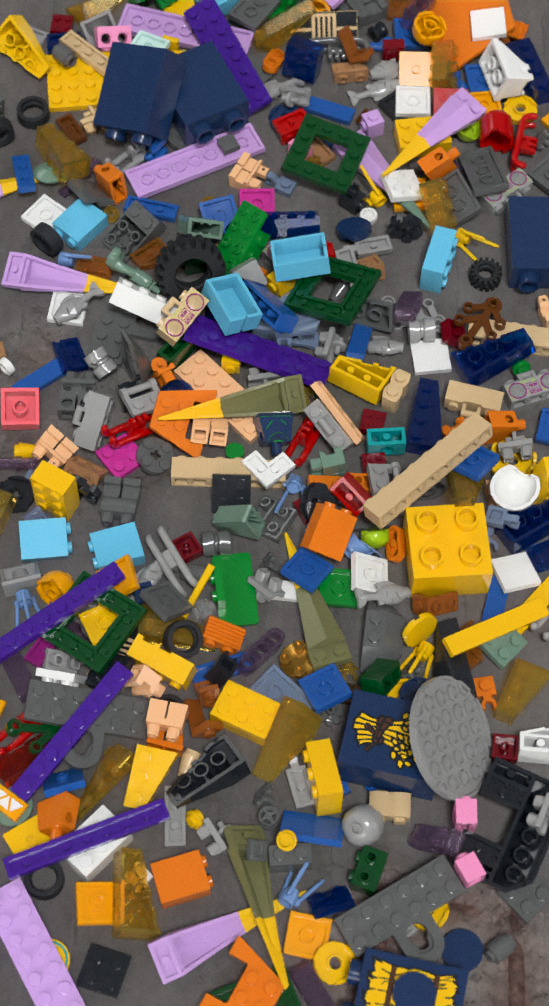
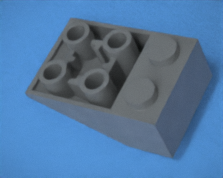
(133, 230)

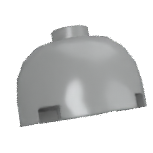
(362, 825)

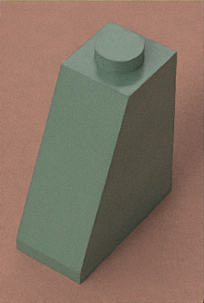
(196, 225)
(239, 520)

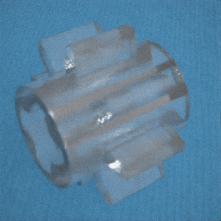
(203, 609)

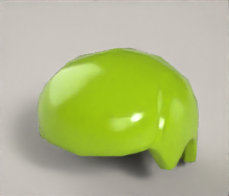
(470, 133)
(375, 538)

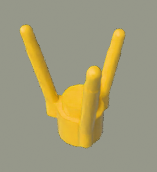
(376, 196)
(465, 238)
(422, 653)

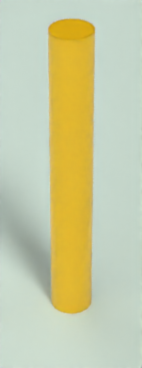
(200, 585)

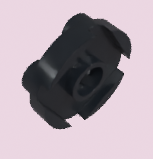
(405, 228)
(25, 491)
(91, 493)

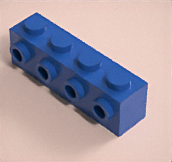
(273, 310)

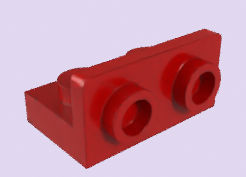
(288, 125)

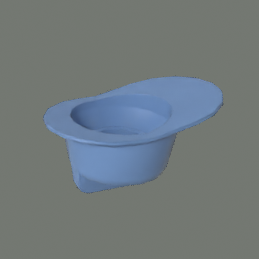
(359, 546)

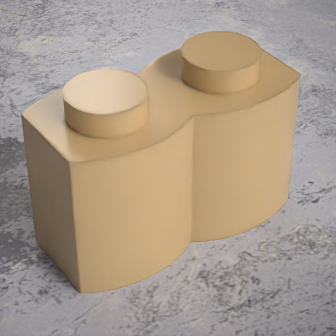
(395, 390)
(392, 805)

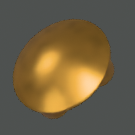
(295, 660)

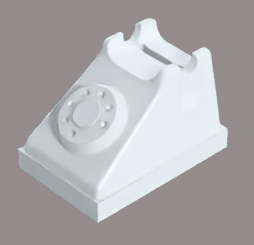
(504, 71)

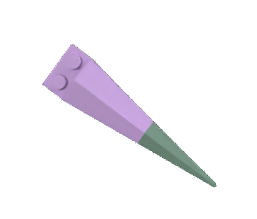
(375, 163)

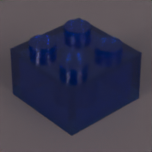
(303, 59)

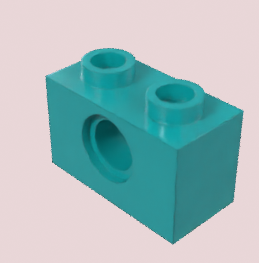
(386, 440)

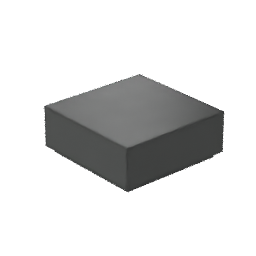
(228, 144)
(256, 850)

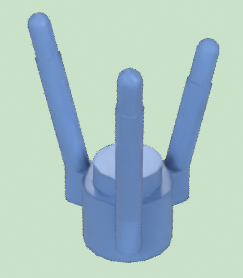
(68, 259)
(293, 485)
(24, 601)
(289, 895)

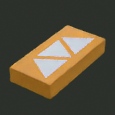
(11, 805)

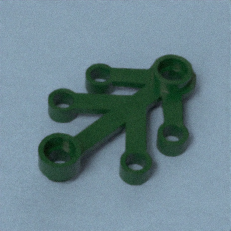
(47, 730)

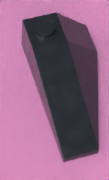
(457, 666)
(214, 770)

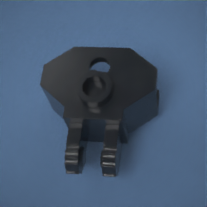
(315, 493)

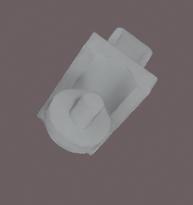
(295, 96)
(333, 345)
(256, 378)
(515, 445)
(266, 588)
(60, 661)
(541, 821)
(208, 830)

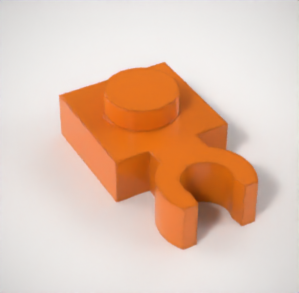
(485, 690)

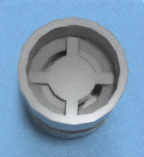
(421, 330)
(100, 362)

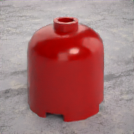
(496, 131)

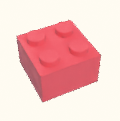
(20, 409)

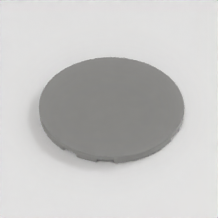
(450, 738)

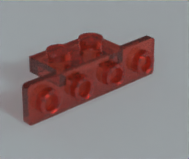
(17, 761)

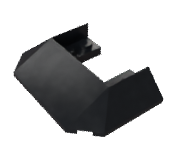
(523, 850)

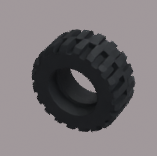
(184, 249)

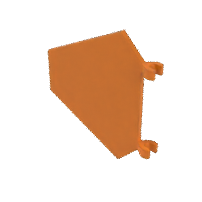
(458, 23)

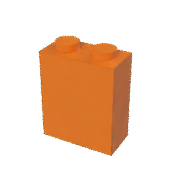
(329, 531)
(181, 878)

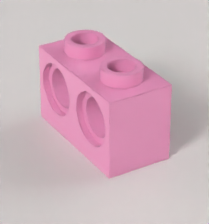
(112, 33)
(464, 814)

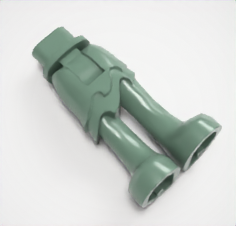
(116, 262)

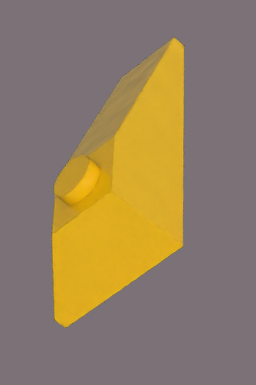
(22, 46)

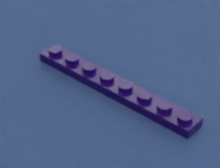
(60, 610)
(71, 732)
(86, 839)

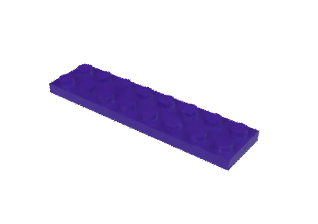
(211, 25)
(257, 351)

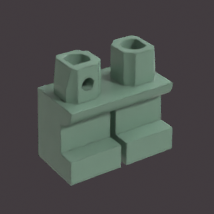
(329, 464)

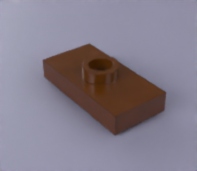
(71, 128)

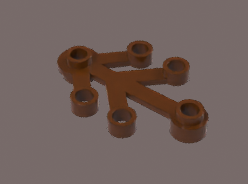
(491, 307)

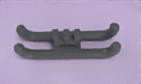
(335, 46)

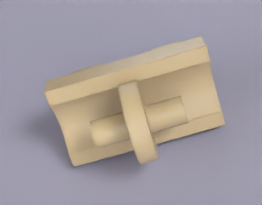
(87, 122)

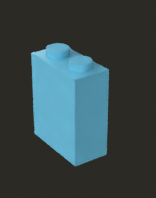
(80, 224)
(45, 539)
(115, 543)

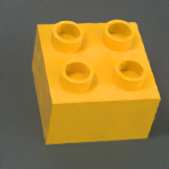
(447, 549)

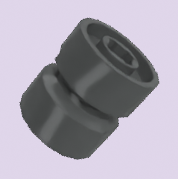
(216, 543)

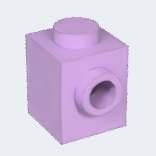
(372, 123)

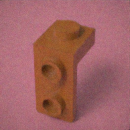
(351, 49)
(435, 604)
(206, 693)
(198, 725)

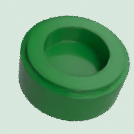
(234, 450)

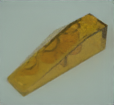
(90, 8)

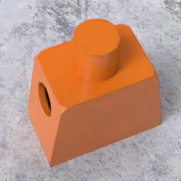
(439, 162)
(110, 176)
(503, 424)
(58, 814)

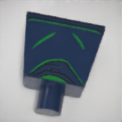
(274, 430)

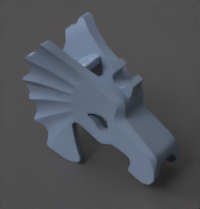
(303, 334)

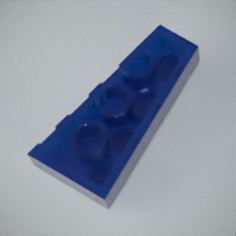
(539, 87)
(291, 223)
(493, 356)
(425, 422)
(532, 528)

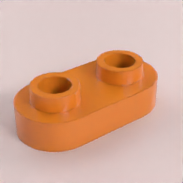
(273, 61)
(396, 546)

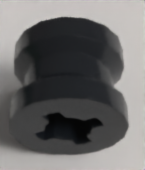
(378, 31)

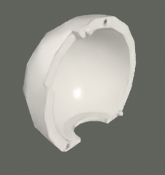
(514, 489)

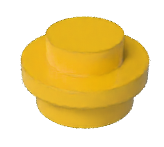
(194, 819)
(286, 840)

